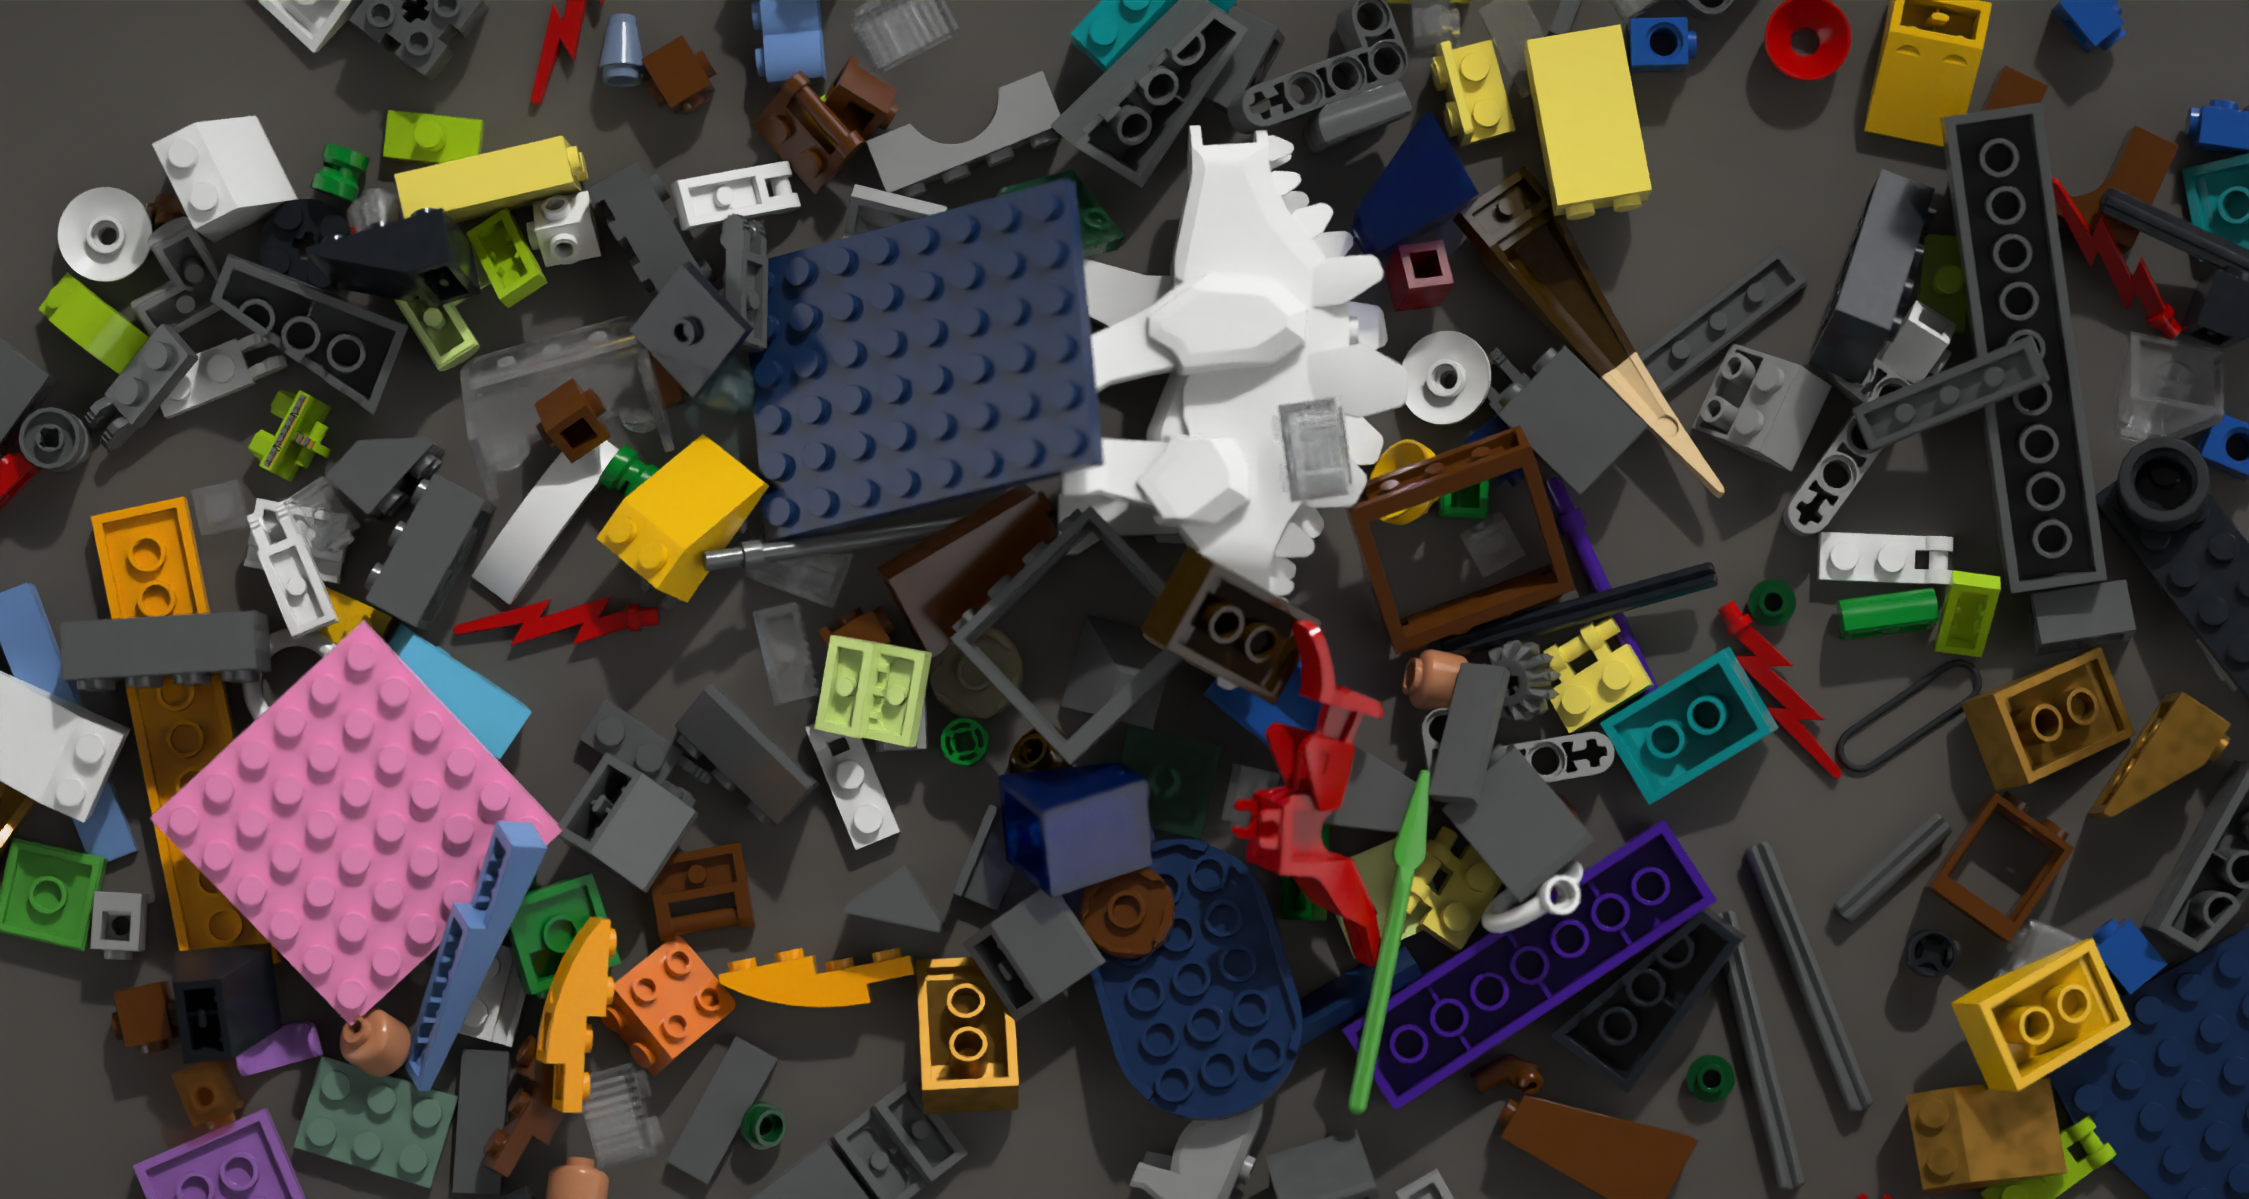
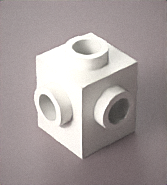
(564, 229)

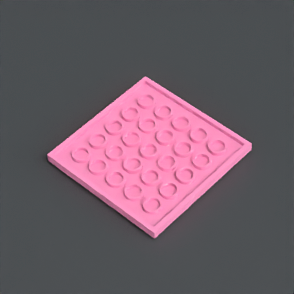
(350, 821)

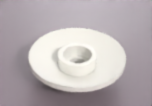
(82, 229)
(1432, 362)

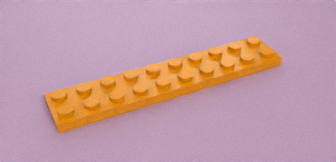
(152, 571)

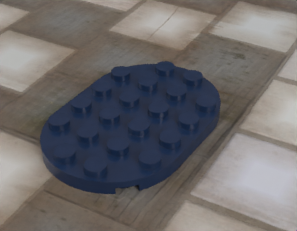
(1213, 1010)

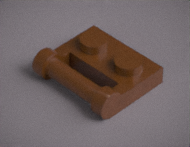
(800, 138)
(698, 876)

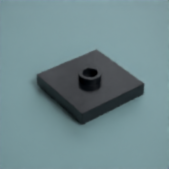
(691, 329)

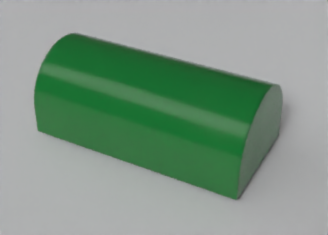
(1887, 614)

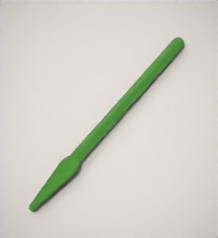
(1408, 855)

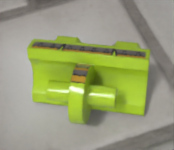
(297, 436)

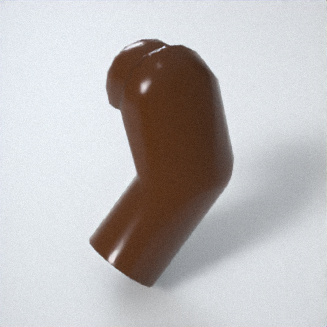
(1510, 1071)

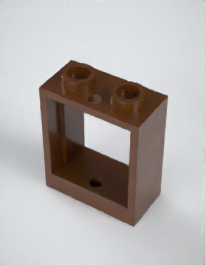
(1970, 905)

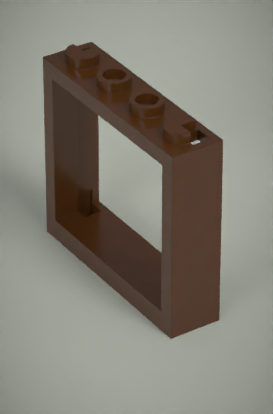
(1440, 477)

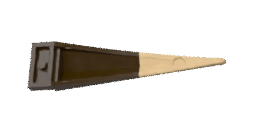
(1548, 274)

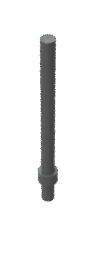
(754, 554)

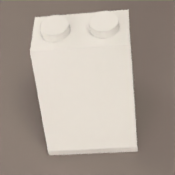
(224, 174)

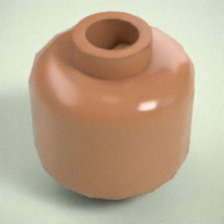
(1431, 679)
(376, 1043)
(577, 1180)

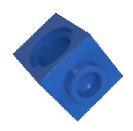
(1643, 59)
(2213, 447)
(2126, 954)

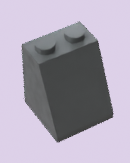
(1374, 796)
(1519, 823)
(1323, 1170)

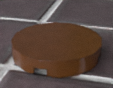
(1128, 914)

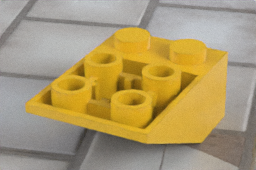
(1926, 67)

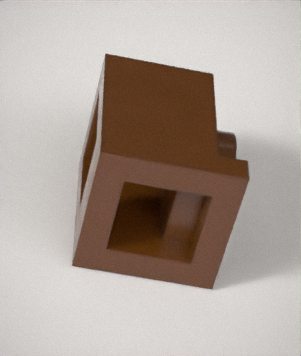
(861, 99)
(869, 626)

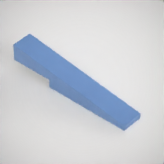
(37, 660)
(471, 944)

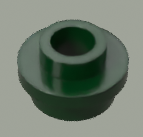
(1759, 611)
(1699, 1067)
(773, 1126)

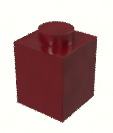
(1418, 275)

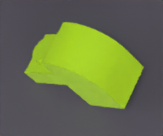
(93, 323)

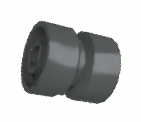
(55, 440)

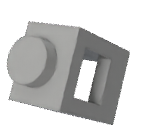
(106, 911)

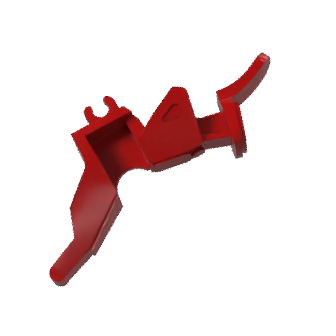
(1316, 772)

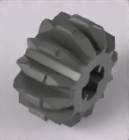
(1534, 675)

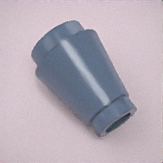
(621, 52)

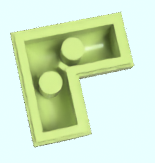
(443, 328)

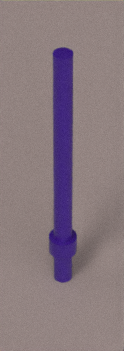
(1572, 523)

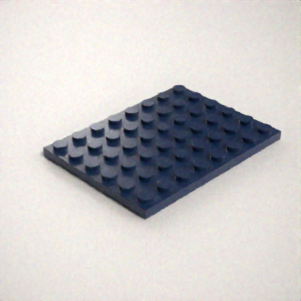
(926, 364)

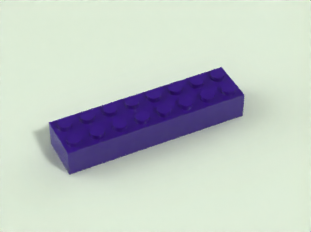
(1525, 972)

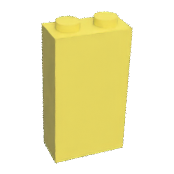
(1587, 122)
(494, 180)

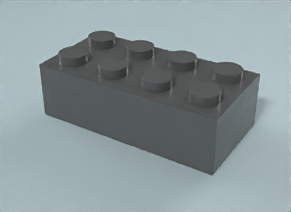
(165, 647)

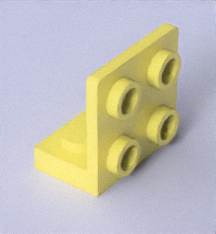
(1474, 92)

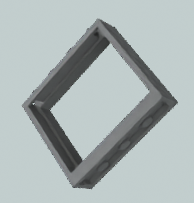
(1009, 591)

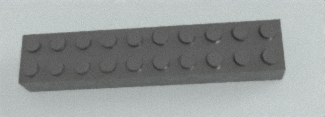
(2011, 292)

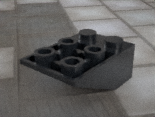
(406, 260)

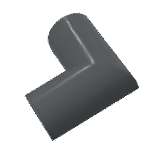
(1355, 115)

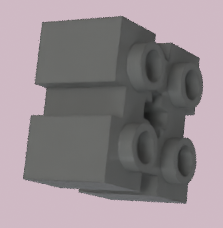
(421, 42)

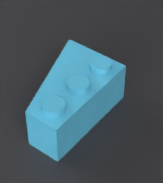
(477, 702)

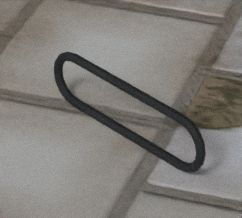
(1864, 768)

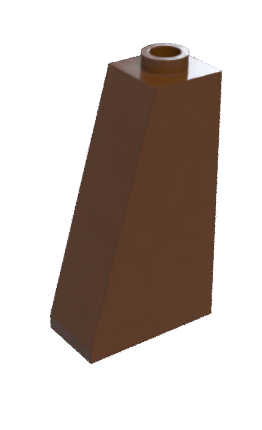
(964, 561)
(1598, 1149)

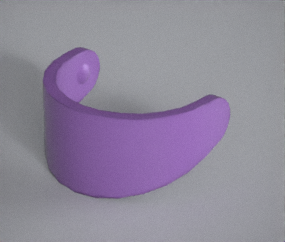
(288, 1045)

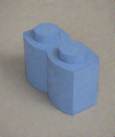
(789, 40)

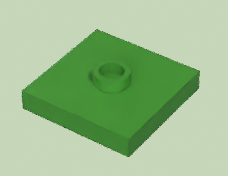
(50, 893)

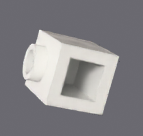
(1919, 344)

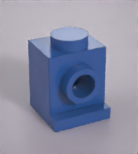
(2092, 22)
(2219, 128)

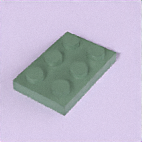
(376, 1122)

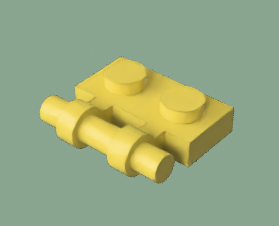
(1601, 686)
(1462, 896)

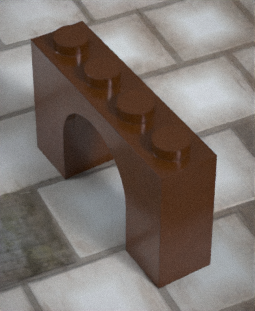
(2135, 171)

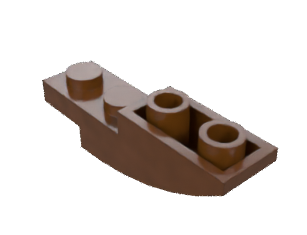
(530, 1113)

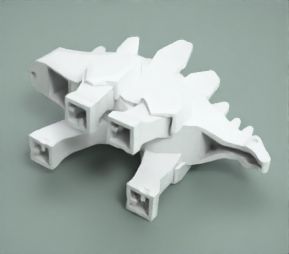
(1242, 325)

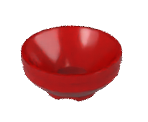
(1821, 18)

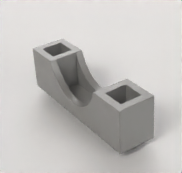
(1022, 117)

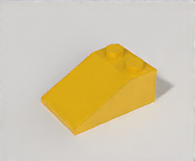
(680, 513)
(2040, 1016)

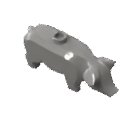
(1205, 1161)

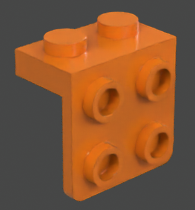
(666, 1005)

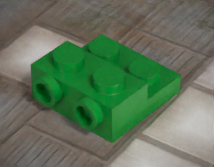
(547, 927)

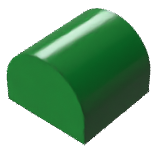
(1466, 504)

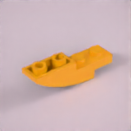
(797, 982)
(576, 991)

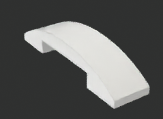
(540, 521)

